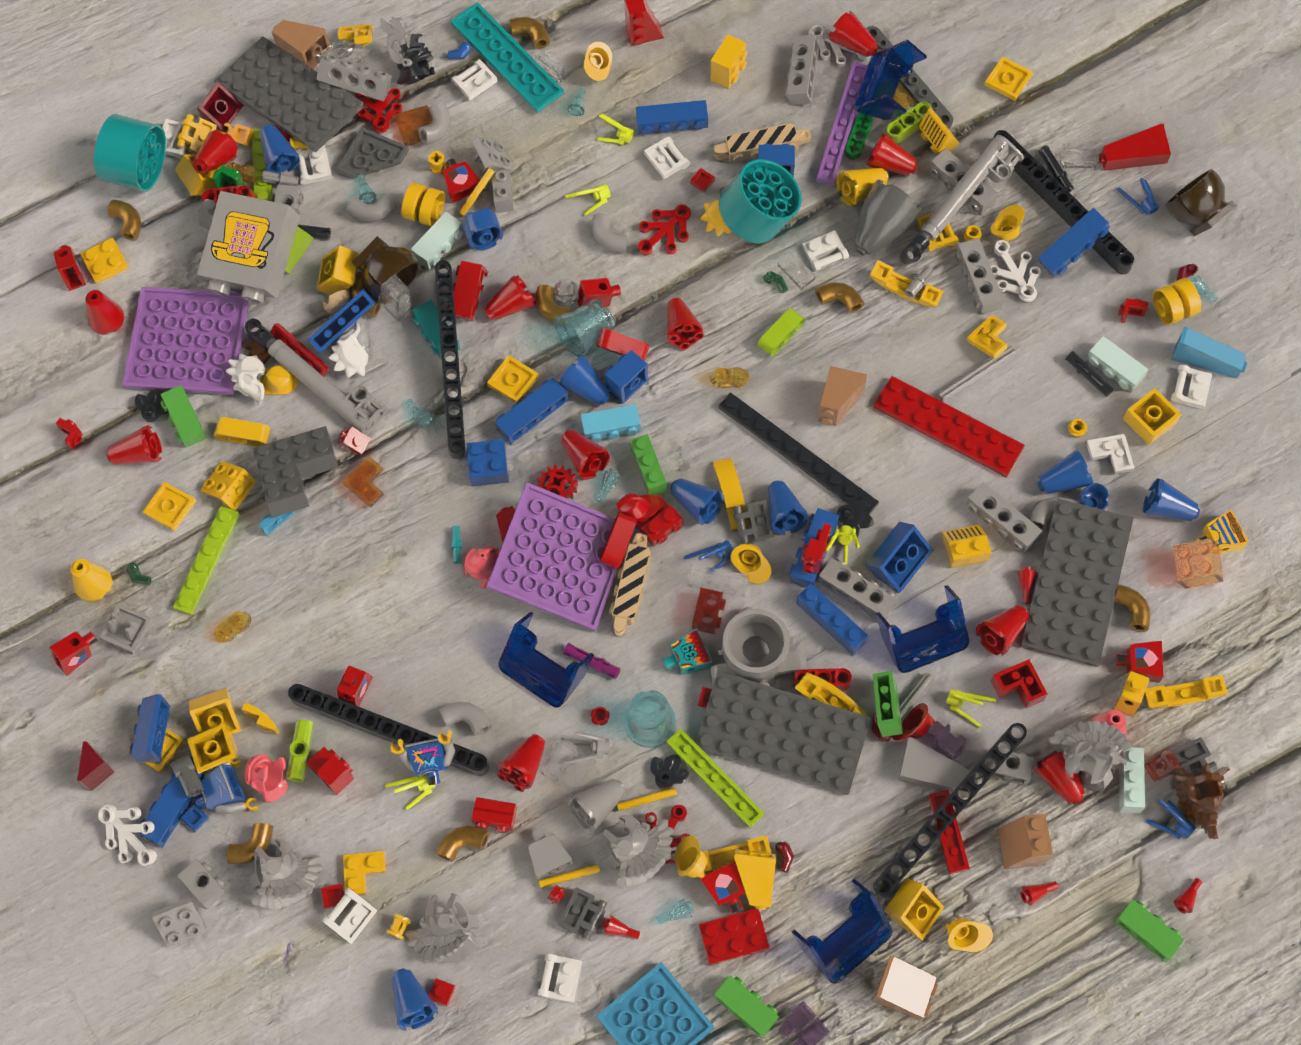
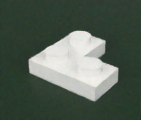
(1115, 448)

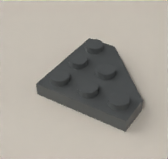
(370, 154)

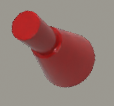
(1026, 579)
(1033, 893)
(1185, 901)
(615, 927)

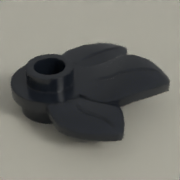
(150, 403)
(858, 517)
(668, 769)

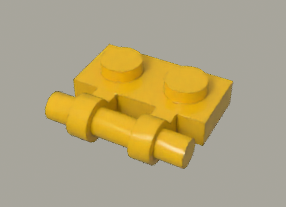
(200, 129)

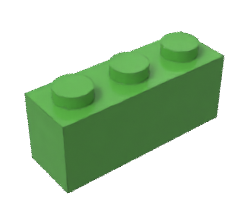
(182, 416)
(648, 465)
(887, 703)
(1149, 930)
(747, 1006)

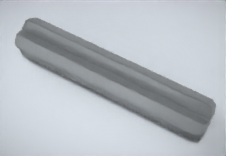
(915, 695)

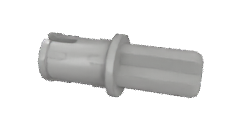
(279, 178)
(919, 282)

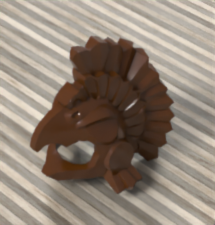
(1201, 796)

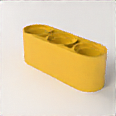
(241, 432)

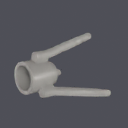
(598, 745)

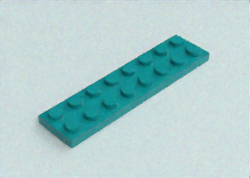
(507, 57)

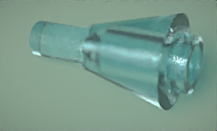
(576, 107)
(366, 193)
(1203, 289)
(421, 416)
(609, 481)
(679, 911)

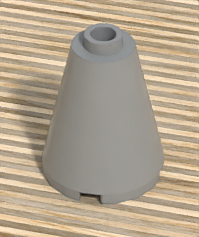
(596, 803)

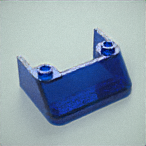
(882, 80)
(929, 642)
(537, 671)
(852, 940)

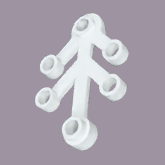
(824, 36)
(1016, 274)
(125, 833)

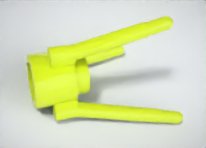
(625, 134)
(600, 193)
(845, 536)
(957, 698)
(420, 781)

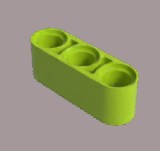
(906, 130)
(781, 332)

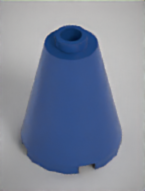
(277, 151)
(585, 382)
(1066, 475)
(697, 499)
(1169, 502)
(785, 509)
(411, 1001)

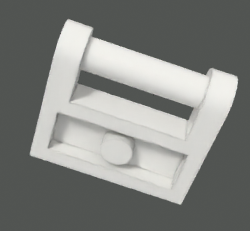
(477, 83)
(171, 130)
(661, 159)
(319, 164)
(822, 246)
(1197, 389)
(354, 920)
(566, 980)

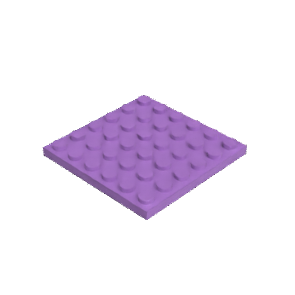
(185, 340)
(554, 558)

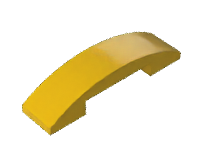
(896, 283)
(731, 490)
(827, 693)
(1186, 693)
(725, 856)

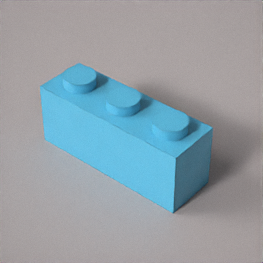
(611, 423)

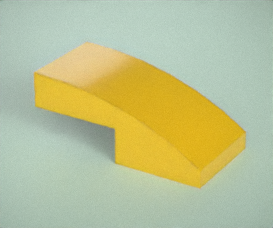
(263, 721)

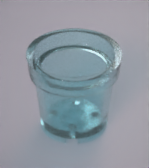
(582, 327)
(638, 726)

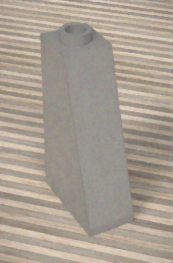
(931, 769)

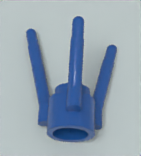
(1149, 203)
(722, 550)
(1183, 826)

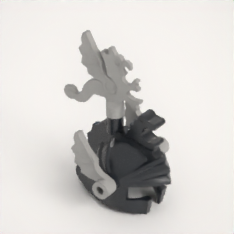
(412, 61)

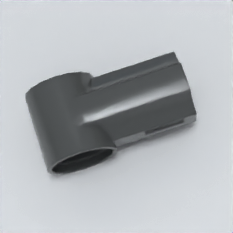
(186, 771)

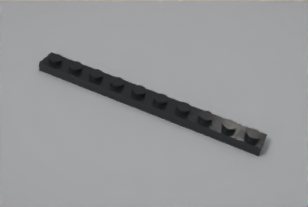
(795, 452)

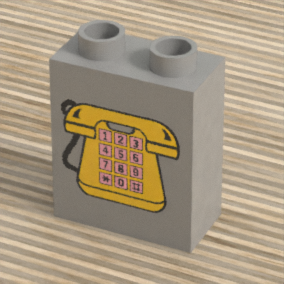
(248, 247)

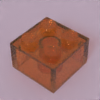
(1198, 563)

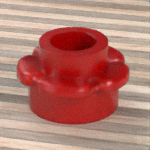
(600, 711)
(556, 894)

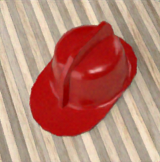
(638, 506)
(916, 723)

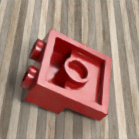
(660, 524)
(814, 552)

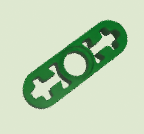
(859, 142)

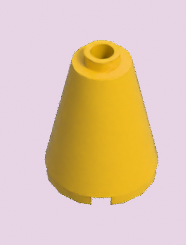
(858, 182)
(90, 580)

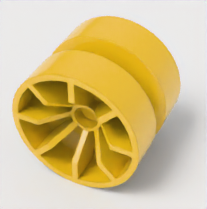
(422, 204)
(1176, 301)

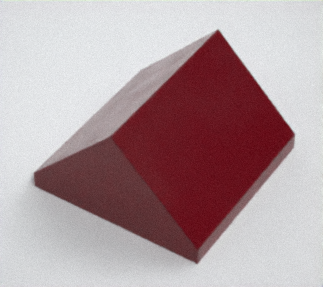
(219, 107)
(92, 768)

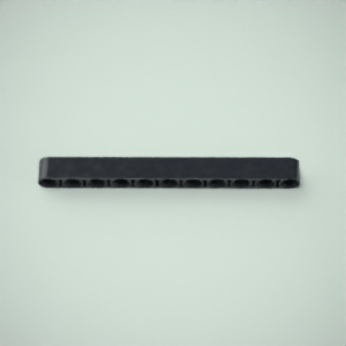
(1068, 206)
(450, 350)
(380, 724)
(959, 804)

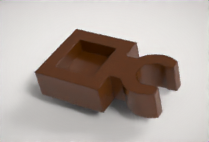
(256, 349)

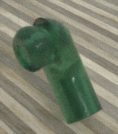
(776, 278)
(136, 576)

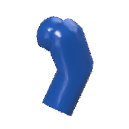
(461, 53)

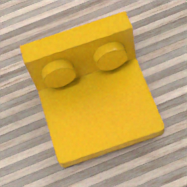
(229, 484)

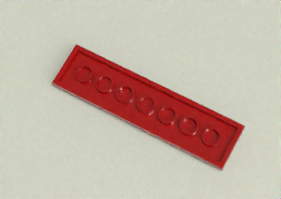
(949, 426)

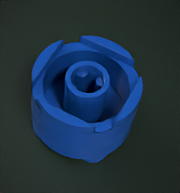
(482, 229)

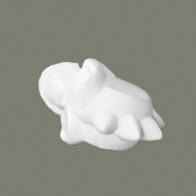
(349, 353)
(246, 376)

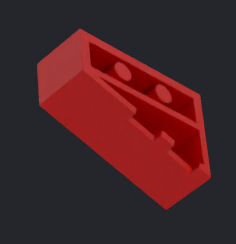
(641, 23)
(467, 289)

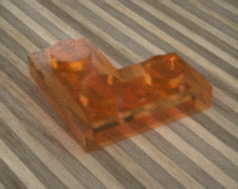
(410, 121)
(361, 480)

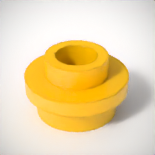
(972, 230)
(1077, 423)

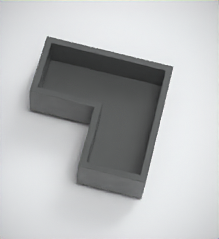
(288, 461)

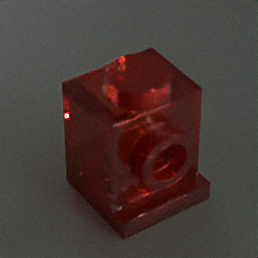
(1169, 762)

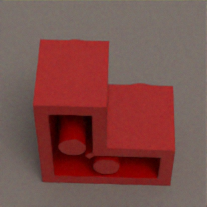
(1022, 679)
(331, 770)

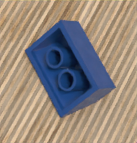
(899, 556)
(150, 729)

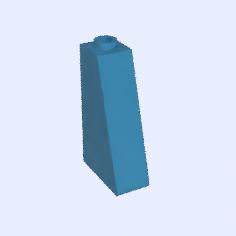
(1208, 354)

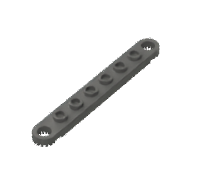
(913, 83)

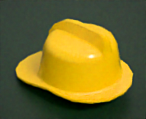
(598, 61)
(1008, 222)
(278, 381)
(750, 561)
(690, 858)
(968, 935)

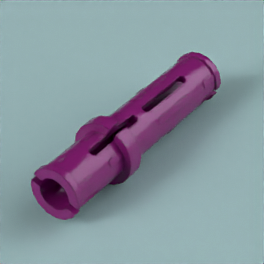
(597, 663)

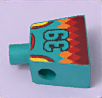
(688, 654)

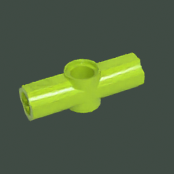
(297, 762)

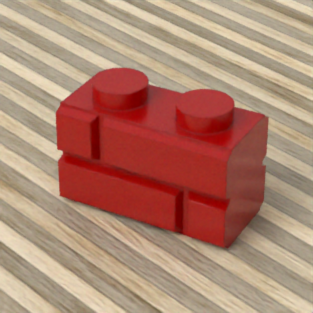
(494, 814)

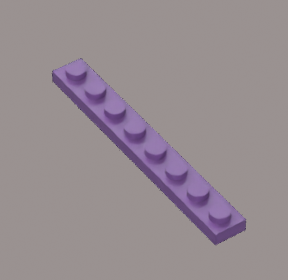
(842, 127)

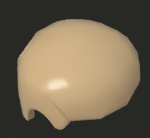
(336, 302)

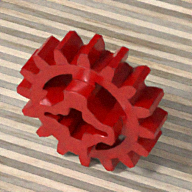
(562, 478)

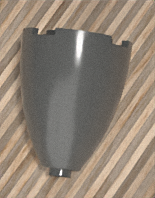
(883, 217)

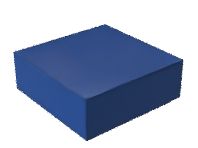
(194, 817)

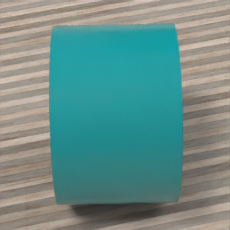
(130, 152)
(760, 201)

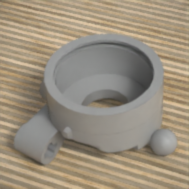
(771, 629)

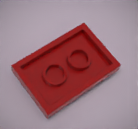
(734, 936)

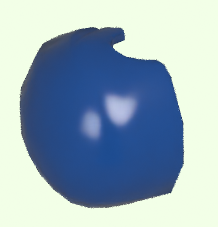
(1095, 496)

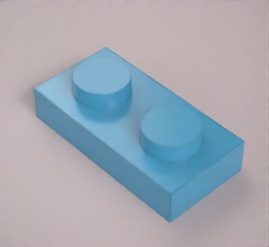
(269, 524)

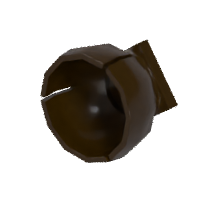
(1204, 200)
(381, 262)

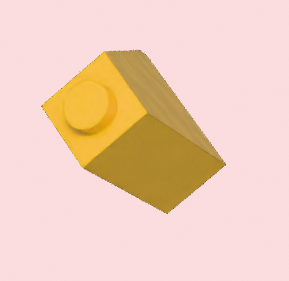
(757, 876)

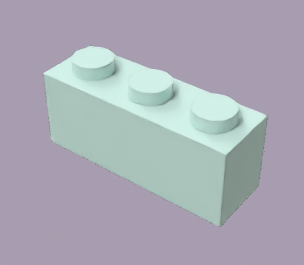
(438, 240)
(1117, 364)
(1132, 781)

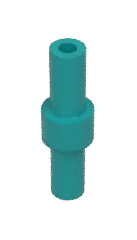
(456, 544)

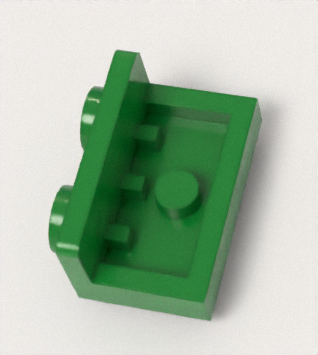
(226, 177)

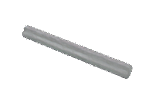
(976, 374)

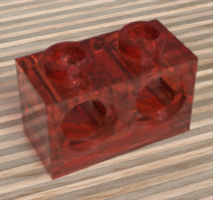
(711, 611)

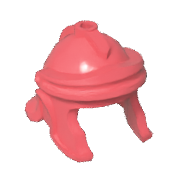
(479, 566)
(266, 776)

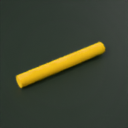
(480, 186)
(646, 799)
(569, 876)

